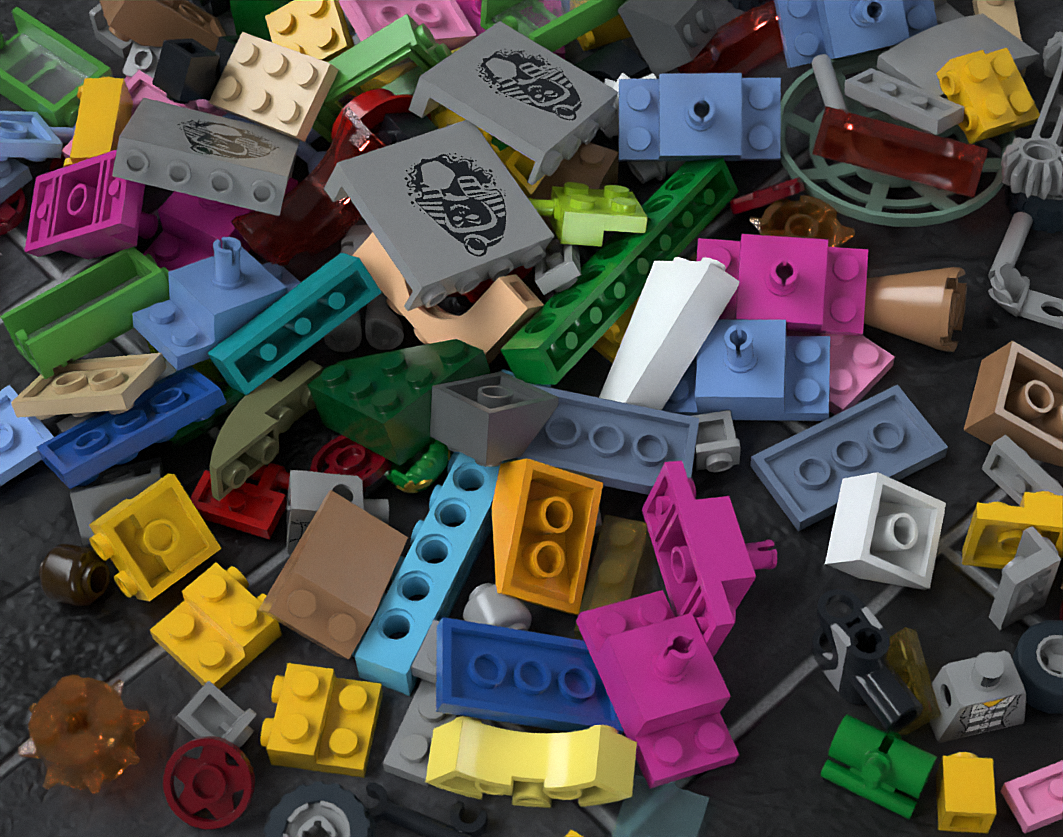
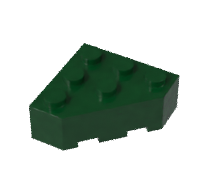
(388, 395)

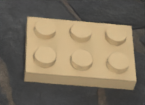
(273, 86)
(90, 386)

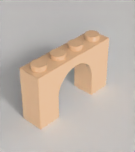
(485, 325)

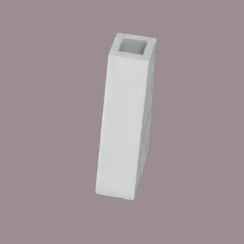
(668, 329)

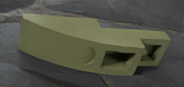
(253, 428)

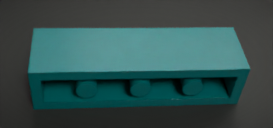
(294, 323)

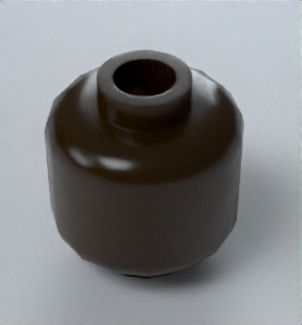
(74, 575)

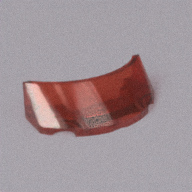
(740, 43)
(900, 151)
(308, 214)

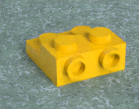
(990, 92)
(999, 527)
(153, 539)
(216, 627)
(321, 721)

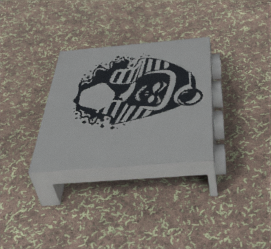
(519, 96)
(206, 156)
(443, 211)

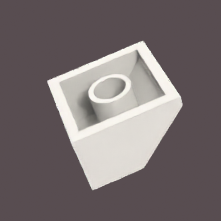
(885, 531)

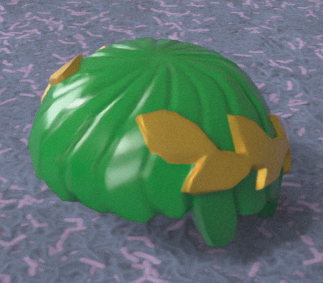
(421, 469)

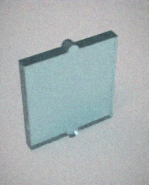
(660, 811)

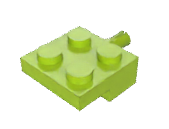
(584, 214)

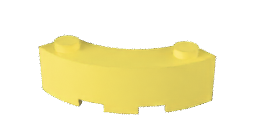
(532, 766)

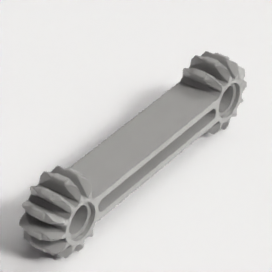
(1037, 163)

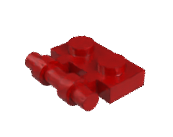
(248, 507)

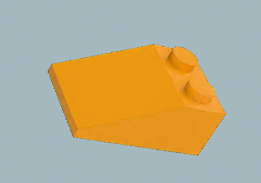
(543, 533)

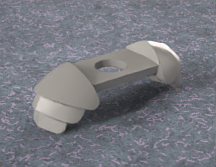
(1013, 295)

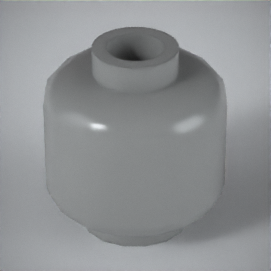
(496, 609)

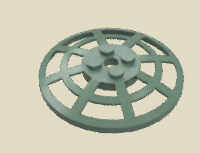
(881, 182)

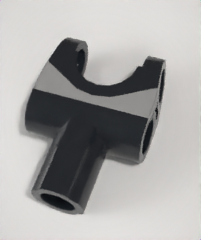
(860, 662)

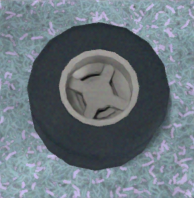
(1038, 664)

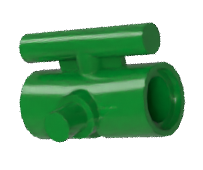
(878, 765)

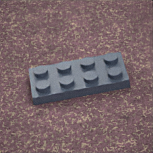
(871, 437)
(613, 440)

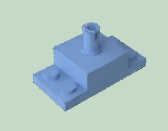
(848, 26)
(700, 118)
(211, 302)
(756, 374)

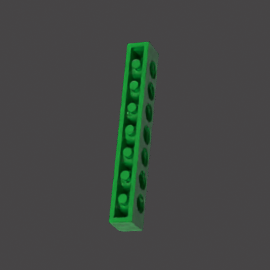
(617, 273)

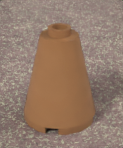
(918, 305)

